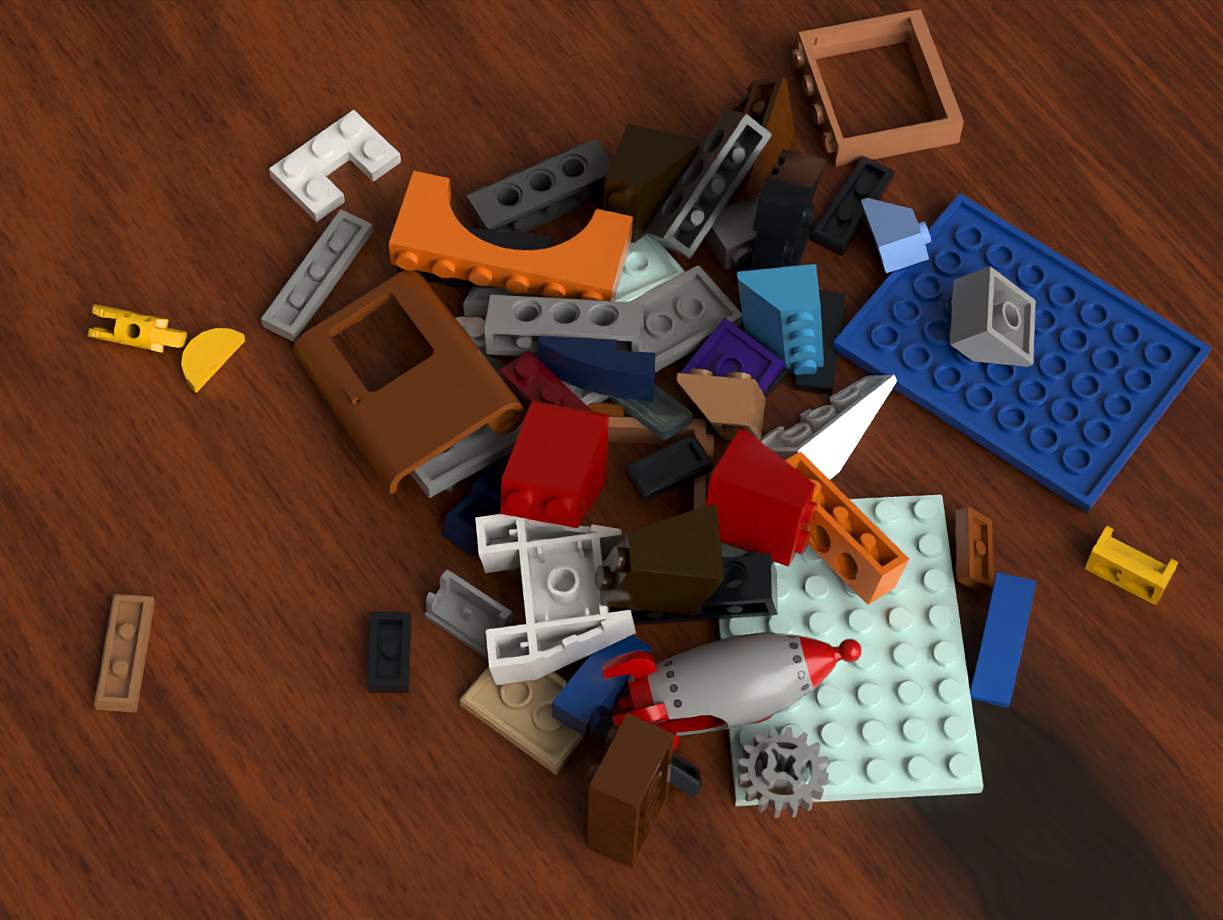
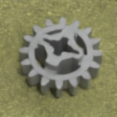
(781, 789)

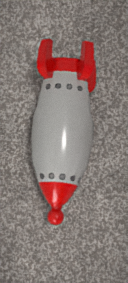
(725, 680)

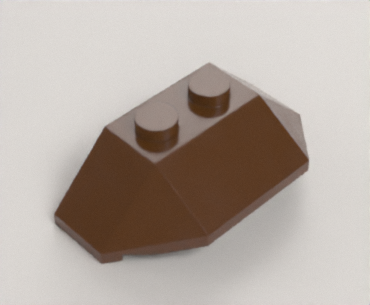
(770, 107)

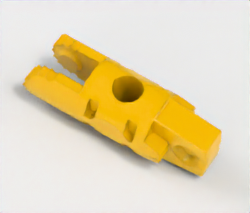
(153, 330)

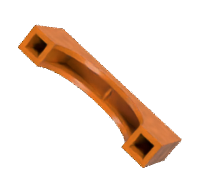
(435, 242)

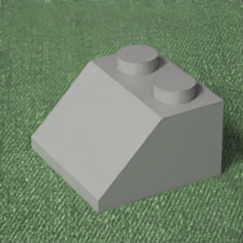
(992, 319)

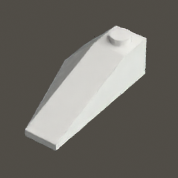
(833, 430)

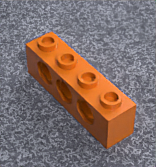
(850, 539)

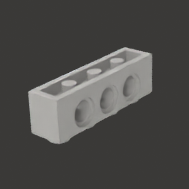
(518, 321)

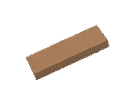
(124, 653)

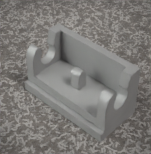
(465, 612)

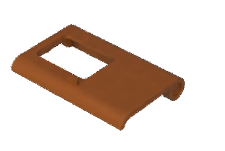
(425, 406)

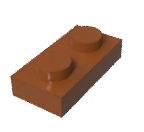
(974, 550)

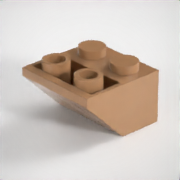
(726, 401)

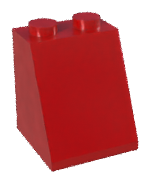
(556, 465)
(761, 500)

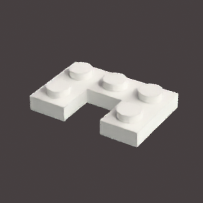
(305, 169)

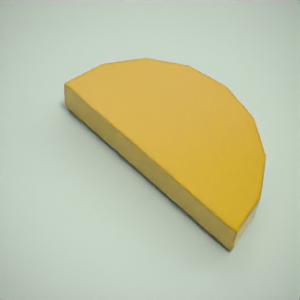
(207, 354)

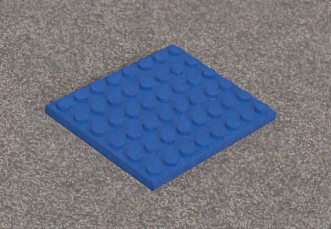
(1098, 361)

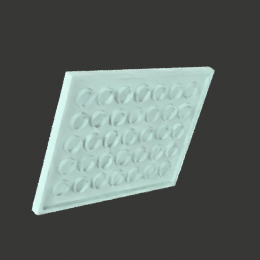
(902, 710)

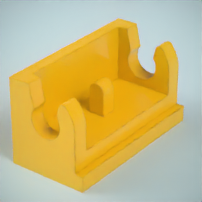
(1129, 568)

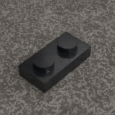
(389, 652)

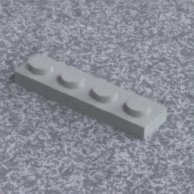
(317, 275)

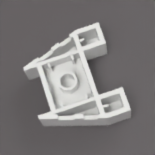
(558, 592)

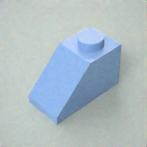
(896, 234)

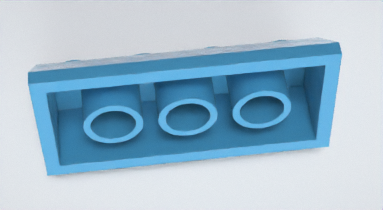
(784, 314)

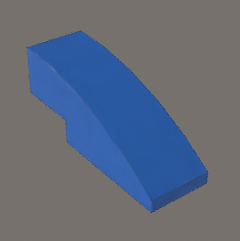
(1002, 639)
(590, 688)

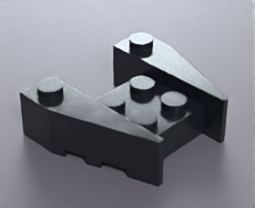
(786, 211)

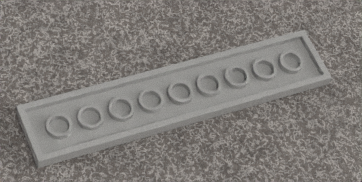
(676, 323)

